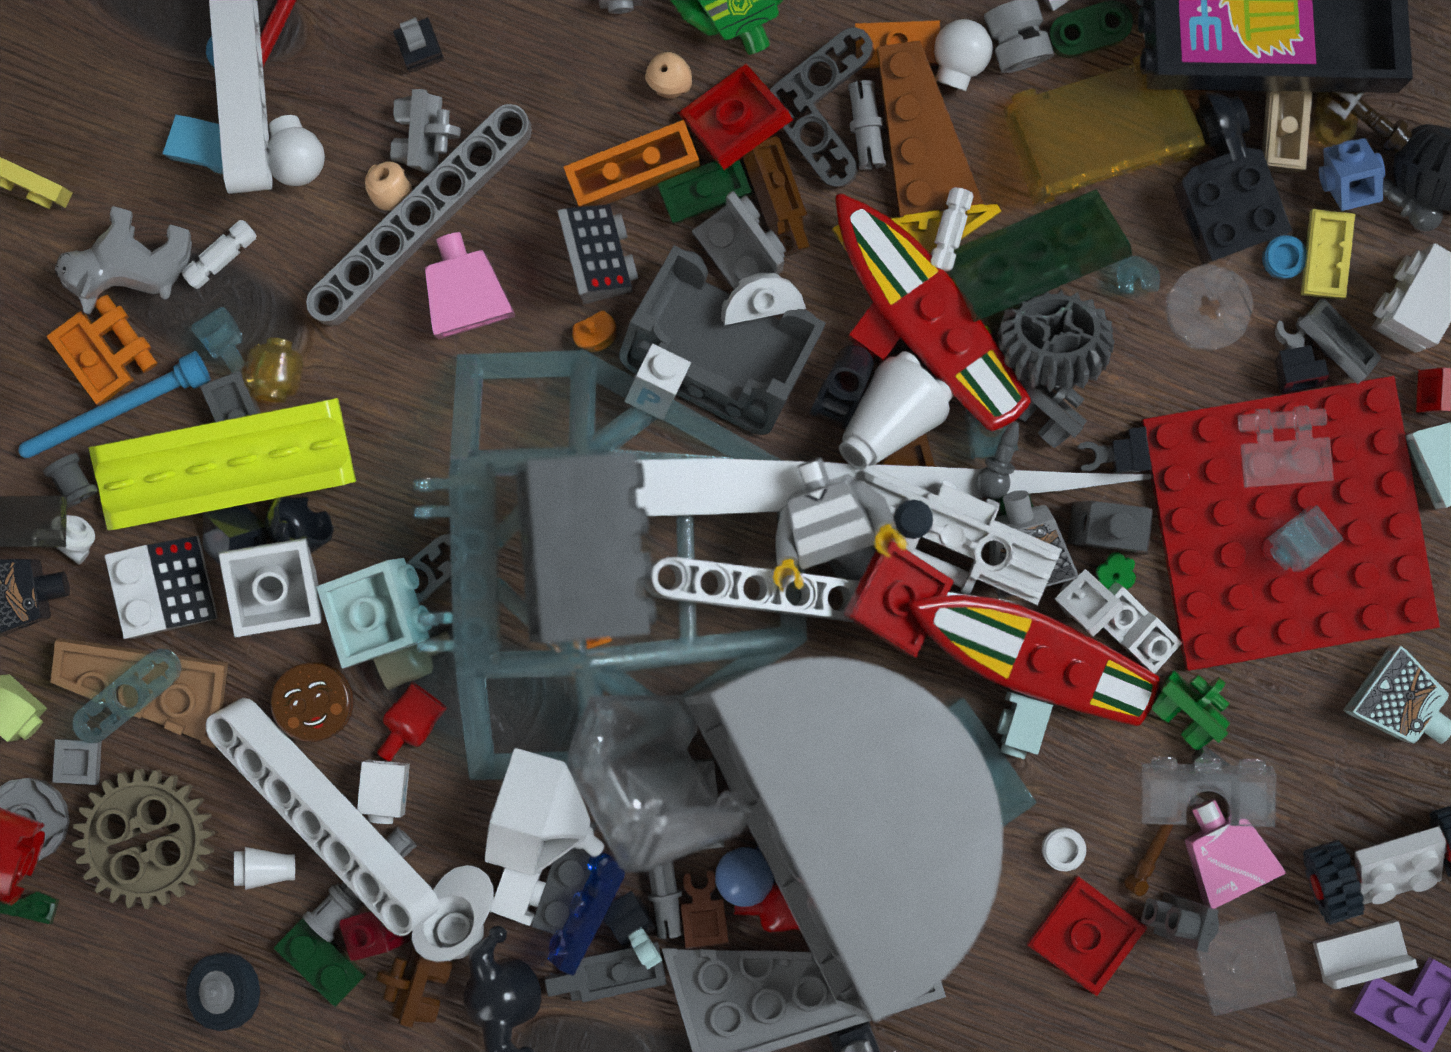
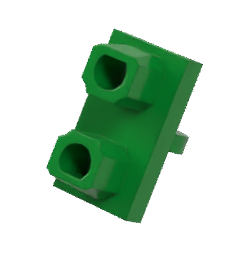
(1207, 720)

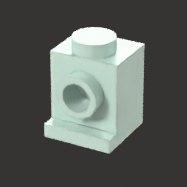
(1023, 725)

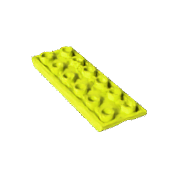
(222, 464)

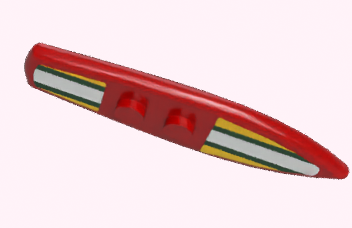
(930, 314)
(1038, 656)

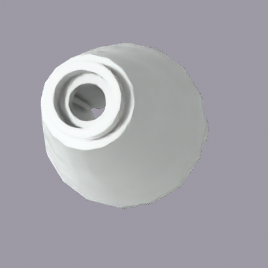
(894, 411)

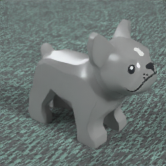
(124, 262)

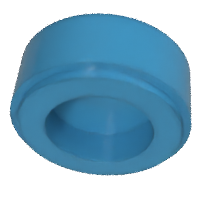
(1284, 257)

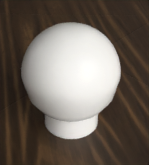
(961, 52)
(293, 152)

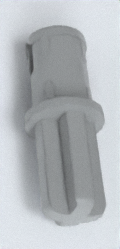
(665, 901)

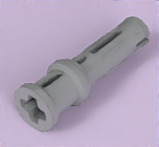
(343, 901)

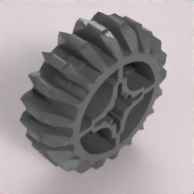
(1056, 340)

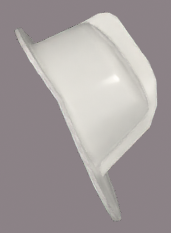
(457, 926)

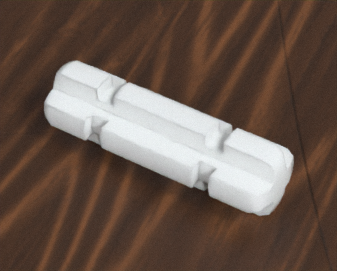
(951, 228)
(219, 254)

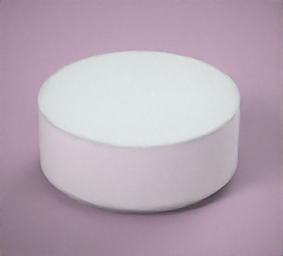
(1064, 849)

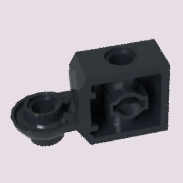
(1233, 197)

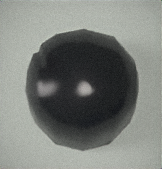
(293, 520)

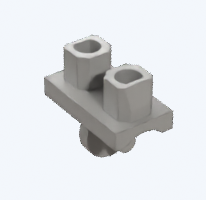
(427, 130)

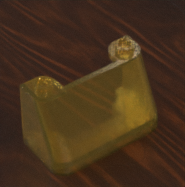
(1098, 131)

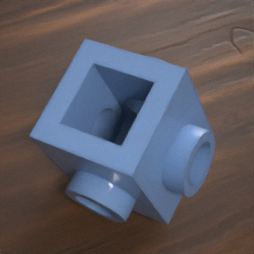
(1353, 174)

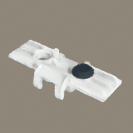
(965, 526)

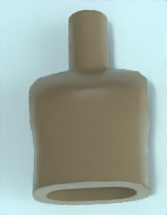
(406, 664)

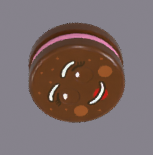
(312, 702)

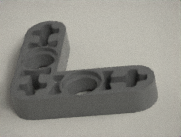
(809, 95)

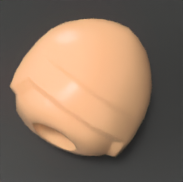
(669, 75)
(387, 185)

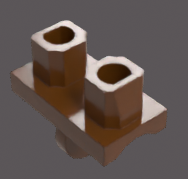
(410, 1001)

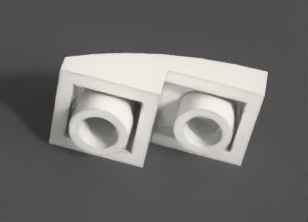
(1141, 632)

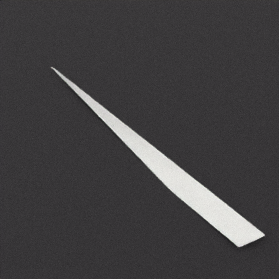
(766, 485)

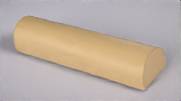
(1286, 130)

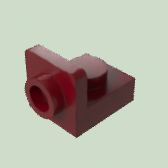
(368, 936)

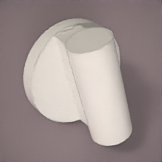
(78, 539)

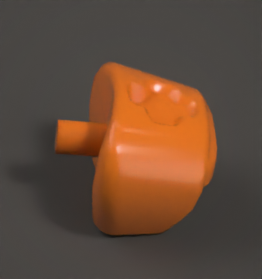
(595, 332)

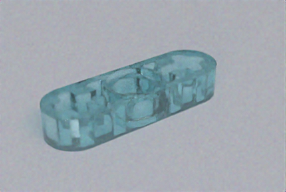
(111, 723)

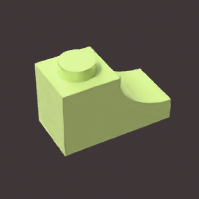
(18, 710)

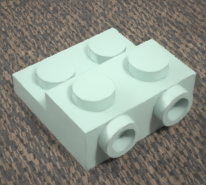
(373, 611)

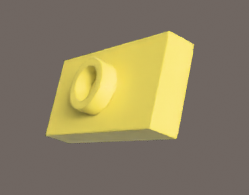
(1328, 254)

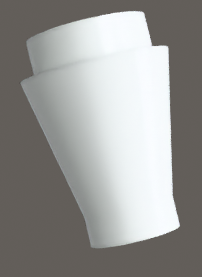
(262, 867)

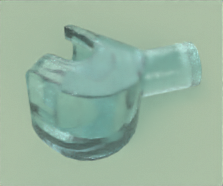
(1134, 268)
(220, 336)

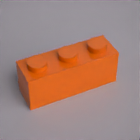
(632, 166)

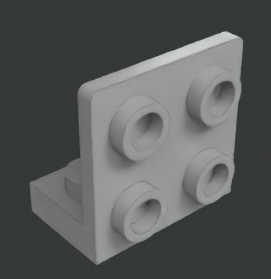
(738, 242)

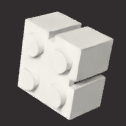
(1421, 300)

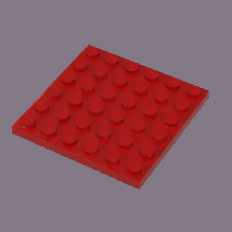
(1214, 532)

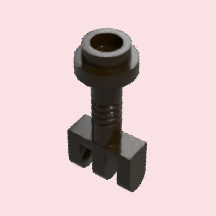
(1393, 135)

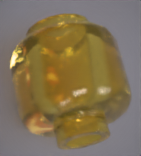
(274, 370)

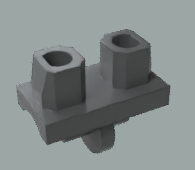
(1063, 420)
(1182, 921)

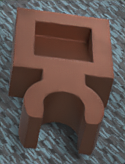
(703, 919)

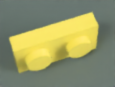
(40, 189)

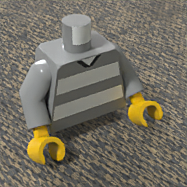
(830, 522)

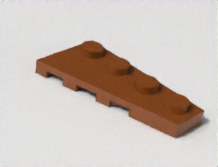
(920, 133)

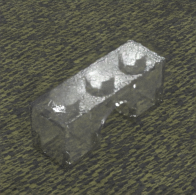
(1170, 787)

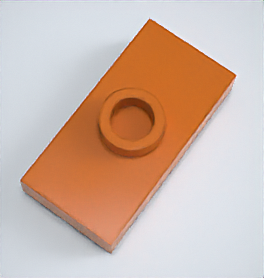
(899, 32)

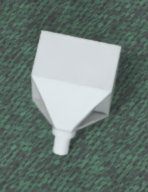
(538, 816)

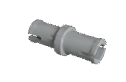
(866, 125)

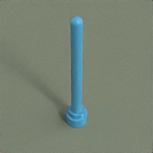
(187, 373)

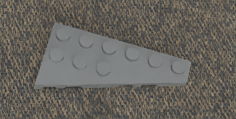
(758, 999)

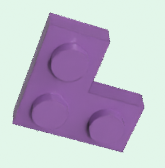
(1414, 1016)

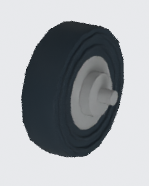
(223, 991)

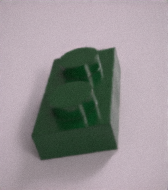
(702, 190)
(320, 962)

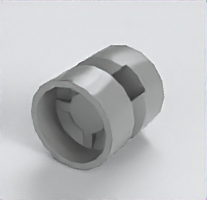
(1018, 35)

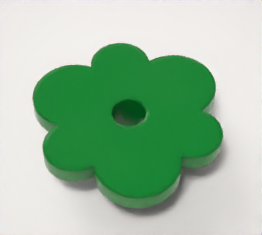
(1118, 570)

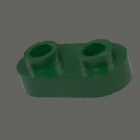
(1091, 28)

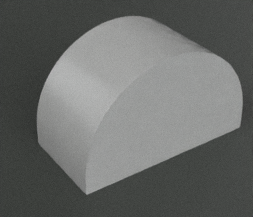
(865, 817)

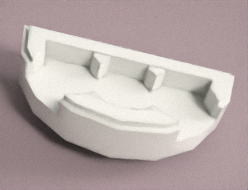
(760, 297)

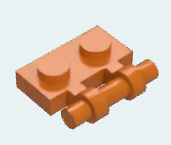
(90, 356)

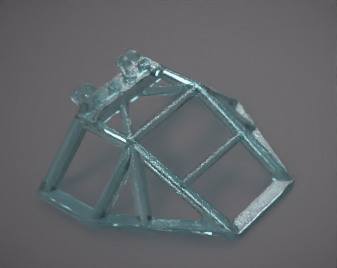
(478, 538)

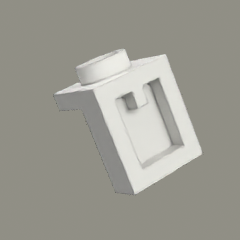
(1088, 602)

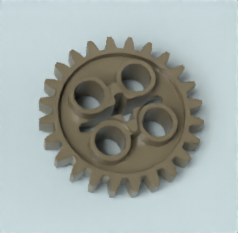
(155, 873)

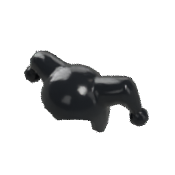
(500, 993)

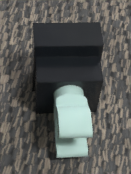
(630, 925)

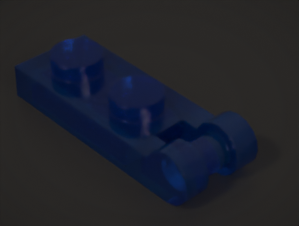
(586, 913)

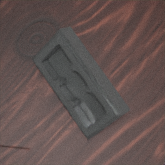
(1339, 340)

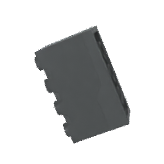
(584, 547)

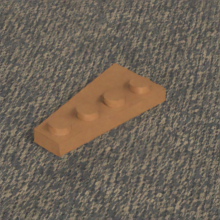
(181, 708)

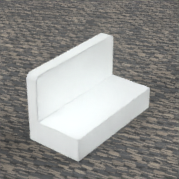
(1363, 955)

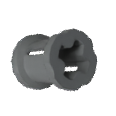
(70, 480)

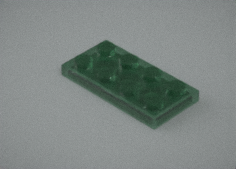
(1038, 254)

